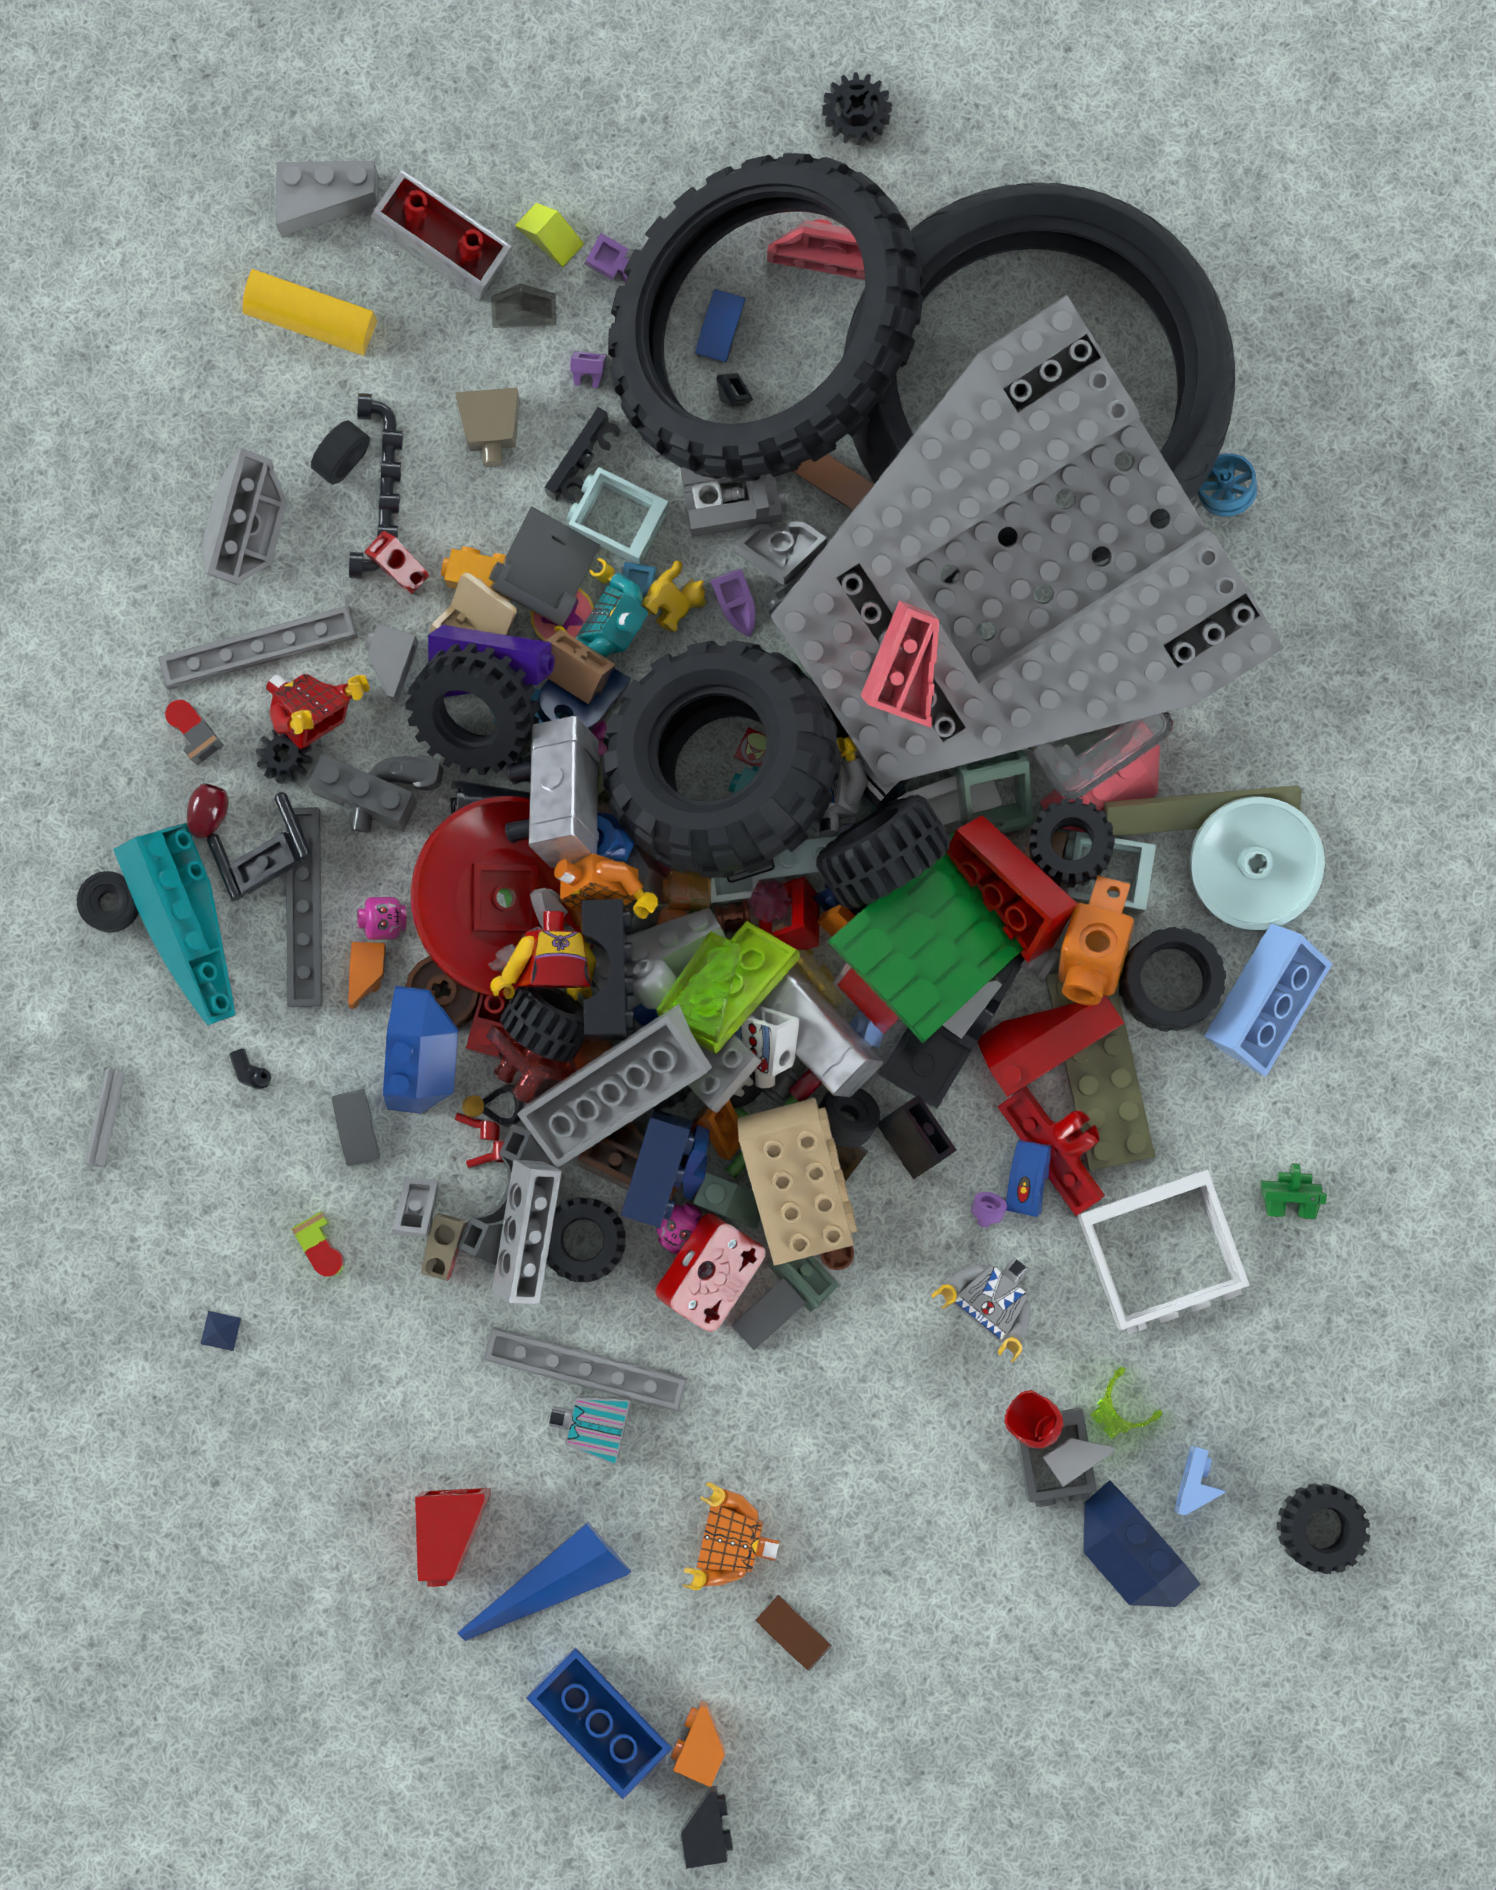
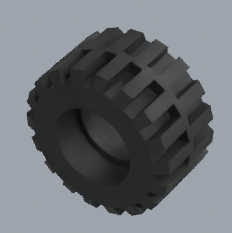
(1081, 816)
(545, 1022)
(613, 1240)
(1294, 1522)

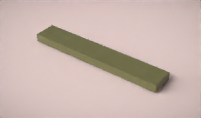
(1183, 811)

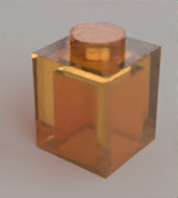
(686, 891)

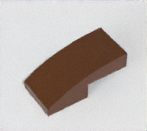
(793, 1632)

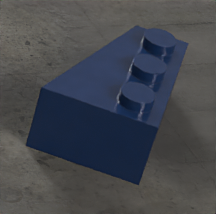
(658, 1169)

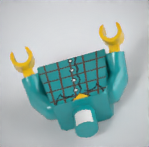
(615, 616)

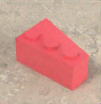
(905, 665)

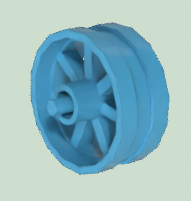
(1228, 486)

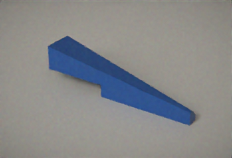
(570, 1570)

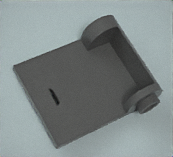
(544, 566)

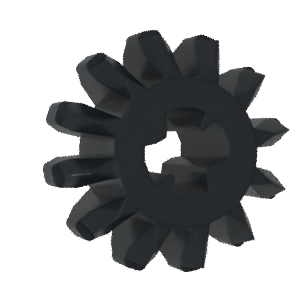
(272, 760)

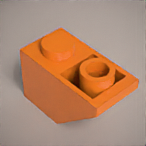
(702, 1749)

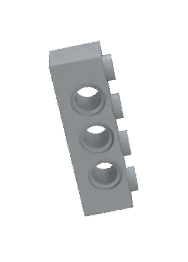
(526, 1231)

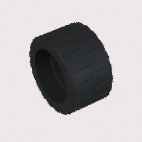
(1204, 955)

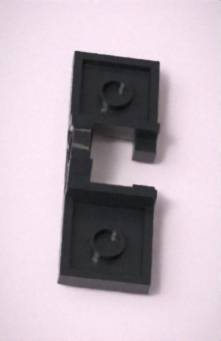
(933, 1065)

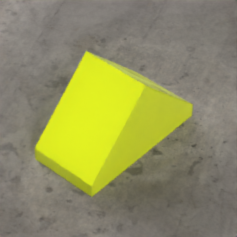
(550, 233)

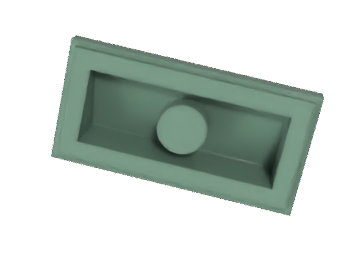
(808, 1278)

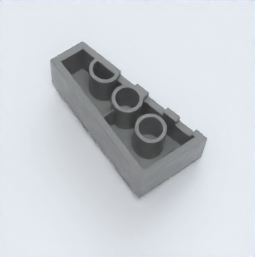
(670, 941)

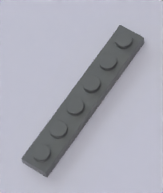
(305, 918)

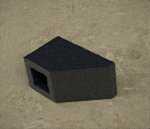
(703, 1832)

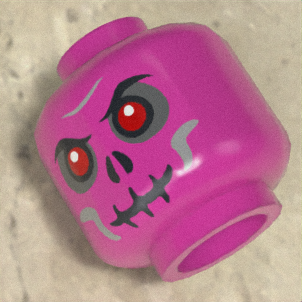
(382, 918)
(676, 1232)

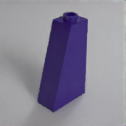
(528, 654)

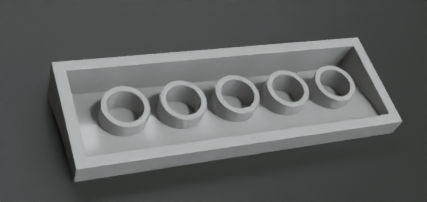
(615, 1087)

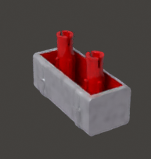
(440, 234)

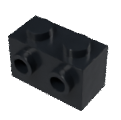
(915, 1138)

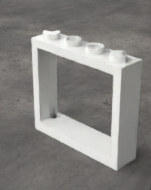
(1196, 1300)

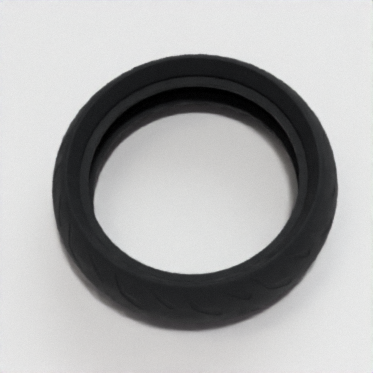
(1123, 242)

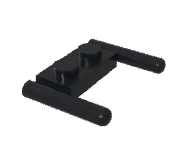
(264, 861)

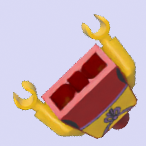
(549, 961)

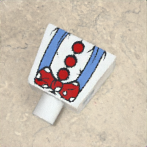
(772, 1039)

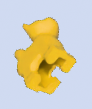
(672, 601)

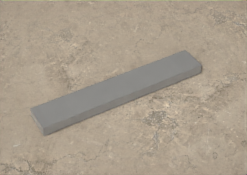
(257, 647)
(585, 1369)

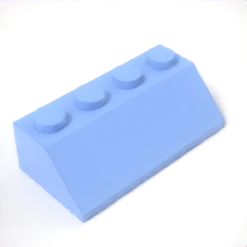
(1268, 999)

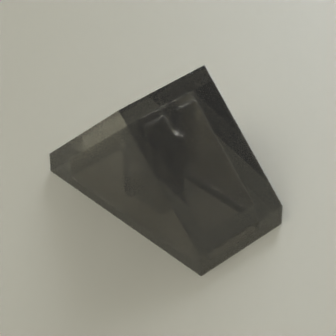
(523, 307)

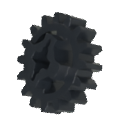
(857, 94)

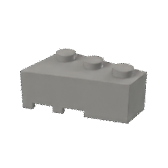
(322, 192)

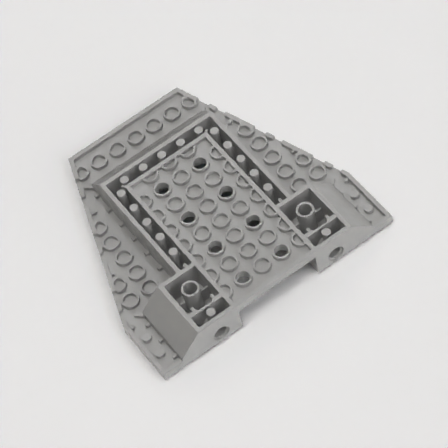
(1112, 641)

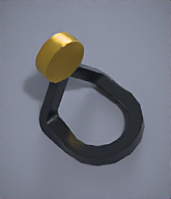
(475, 1106)

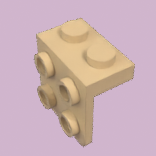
(477, 608)

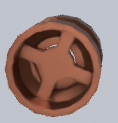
(839, 1258)

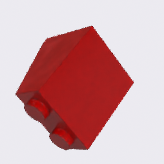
(445, 1531)

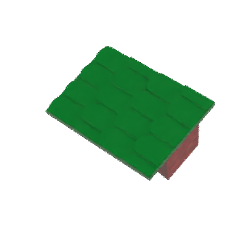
(922, 951)

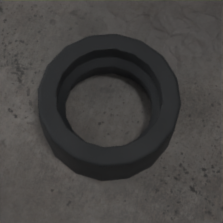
(340, 452)

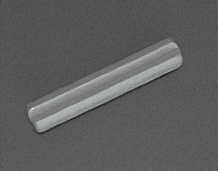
(105, 1117)

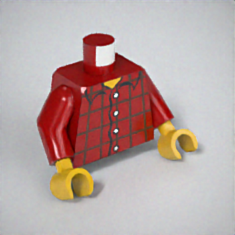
(309, 707)

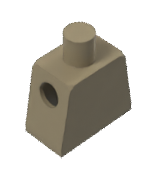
(490, 421)

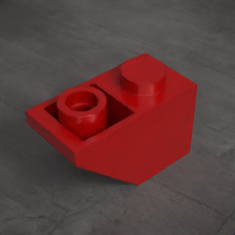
(487, 1014)

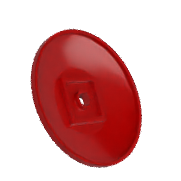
(459, 884)

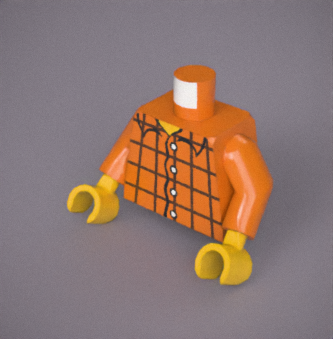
(601, 879)
(729, 1540)

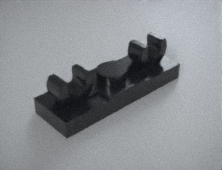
(580, 456)

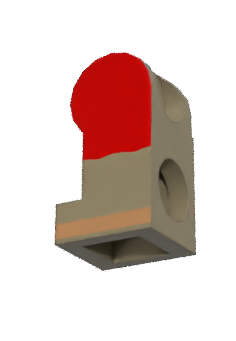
(442, 1246)

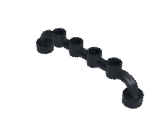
(390, 473)

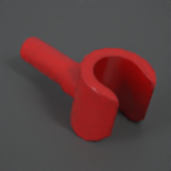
(489, 1129)
(489, 1157)

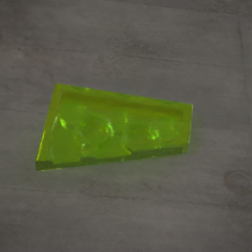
(705, 986)

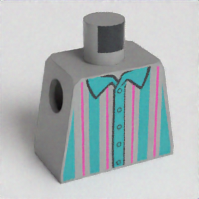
(594, 1425)

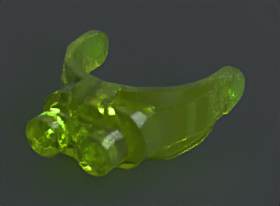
(1107, 1414)

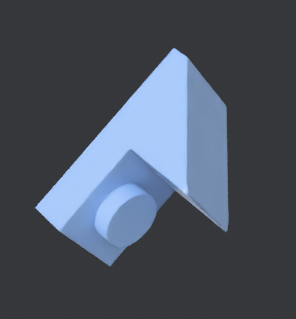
(1192, 1492)

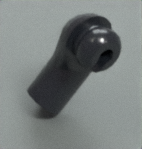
(248, 1074)

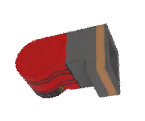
(194, 728)

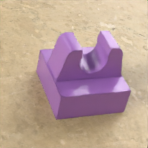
(588, 363)

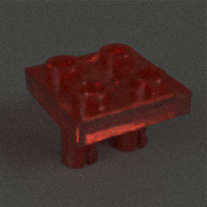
(531, 1066)

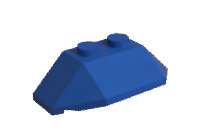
(418, 1052)

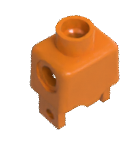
(1096, 944)

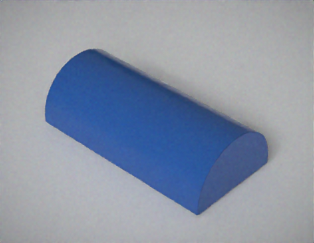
(598, 1723)

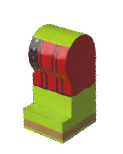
(317, 1247)

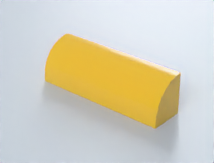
(308, 312)

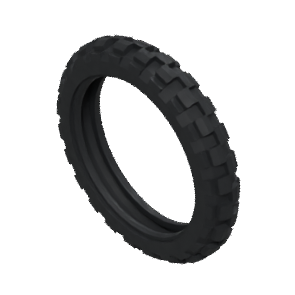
(850, 391)

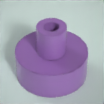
(988, 1208)

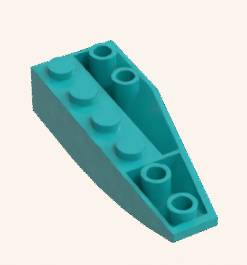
(180, 915)

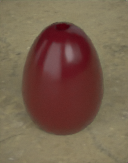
(206, 810)

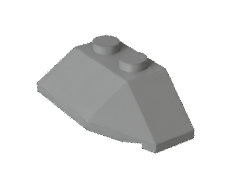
(244, 519)

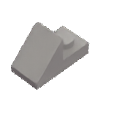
(416, 1208)

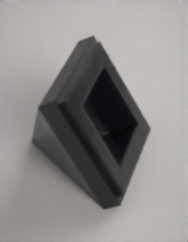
(727, 393)

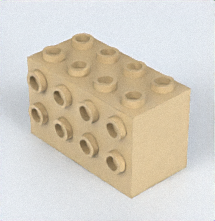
(797, 1181)

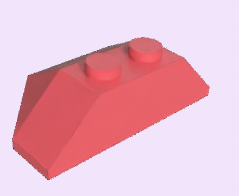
(819, 248)
(1132, 782)

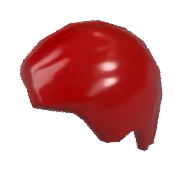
(1034, 1420)

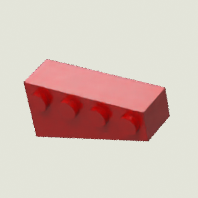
(1012, 886)

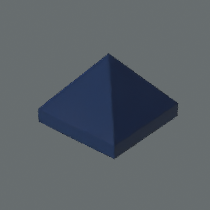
(220, 1331)

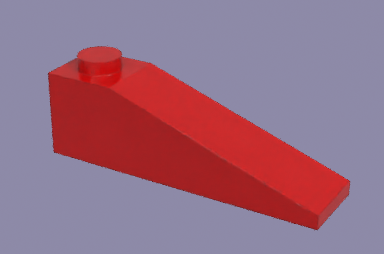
(1036, 1043)

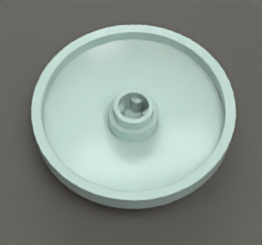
(1256, 862)

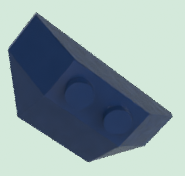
(1133, 1552)

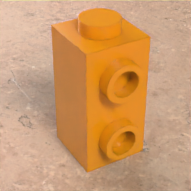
(470, 561)

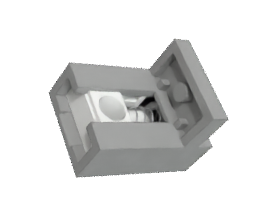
(762, 507)

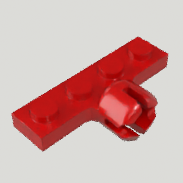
(1066, 1144)

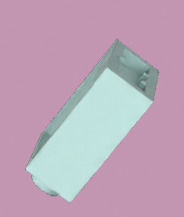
(657, 512)
(1142, 876)

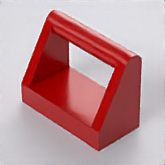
(804, 930)

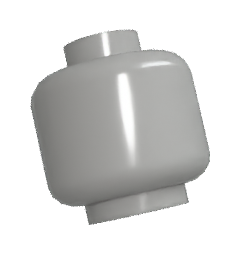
(652, 982)

